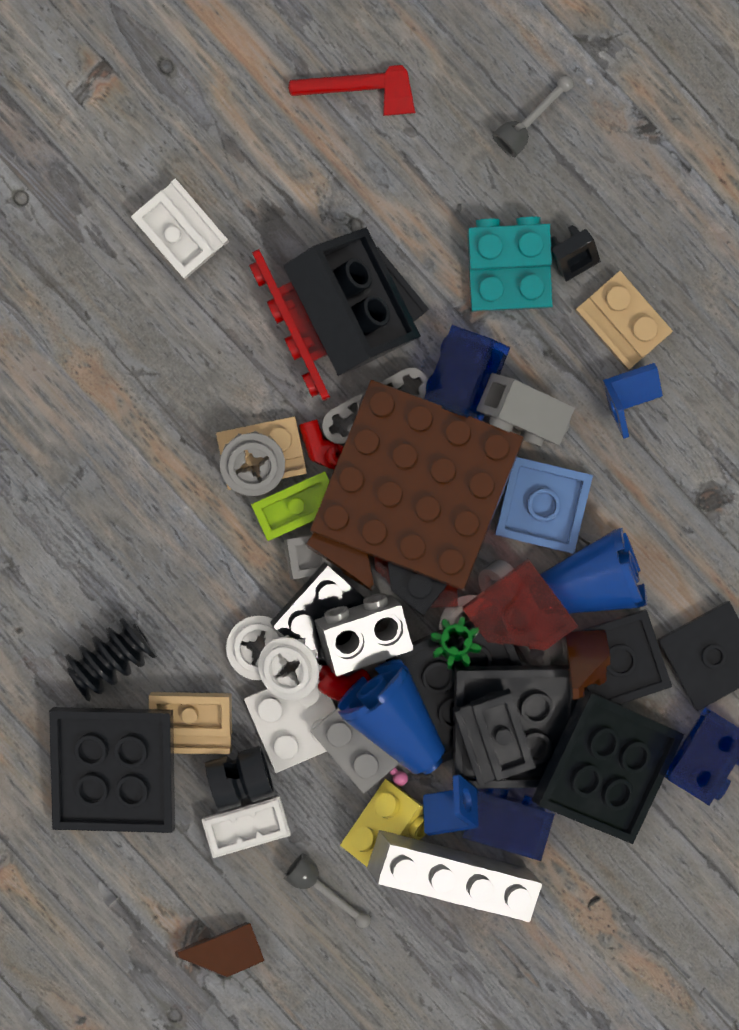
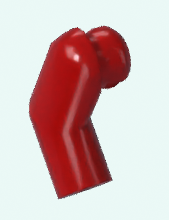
(319, 449)
(336, 686)

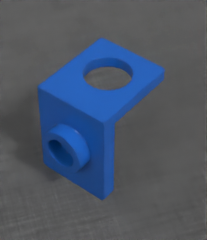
(631, 390)
(451, 809)

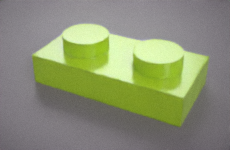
(291, 506)

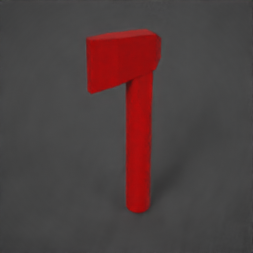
(394, 81)

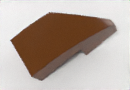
(351, 561)
(587, 659)
(225, 952)

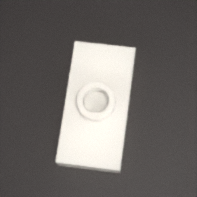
(246, 826)

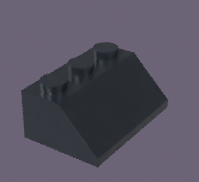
(351, 300)

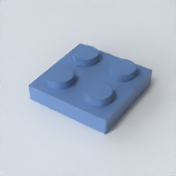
(544, 505)

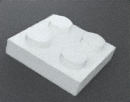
(288, 724)

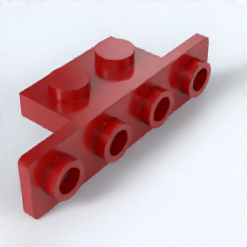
(303, 339)

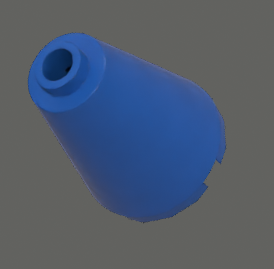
(599, 577)
(394, 717)

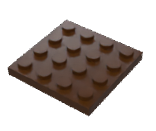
(417, 485)

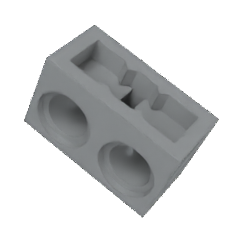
(364, 645)

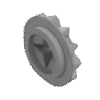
(245, 480)

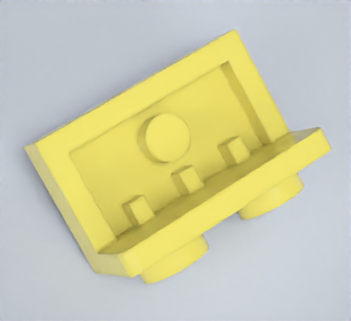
(388, 811)

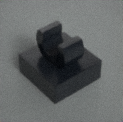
(575, 253)

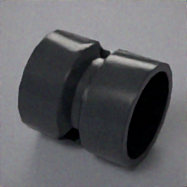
(239, 779)

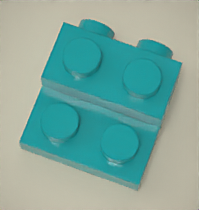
(510, 265)

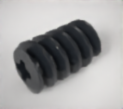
(108, 658)

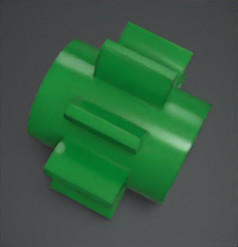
(458, 631)

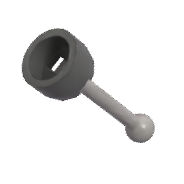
(514, 135)
(305, 874)

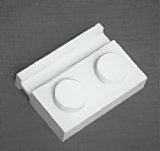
(179, 229)

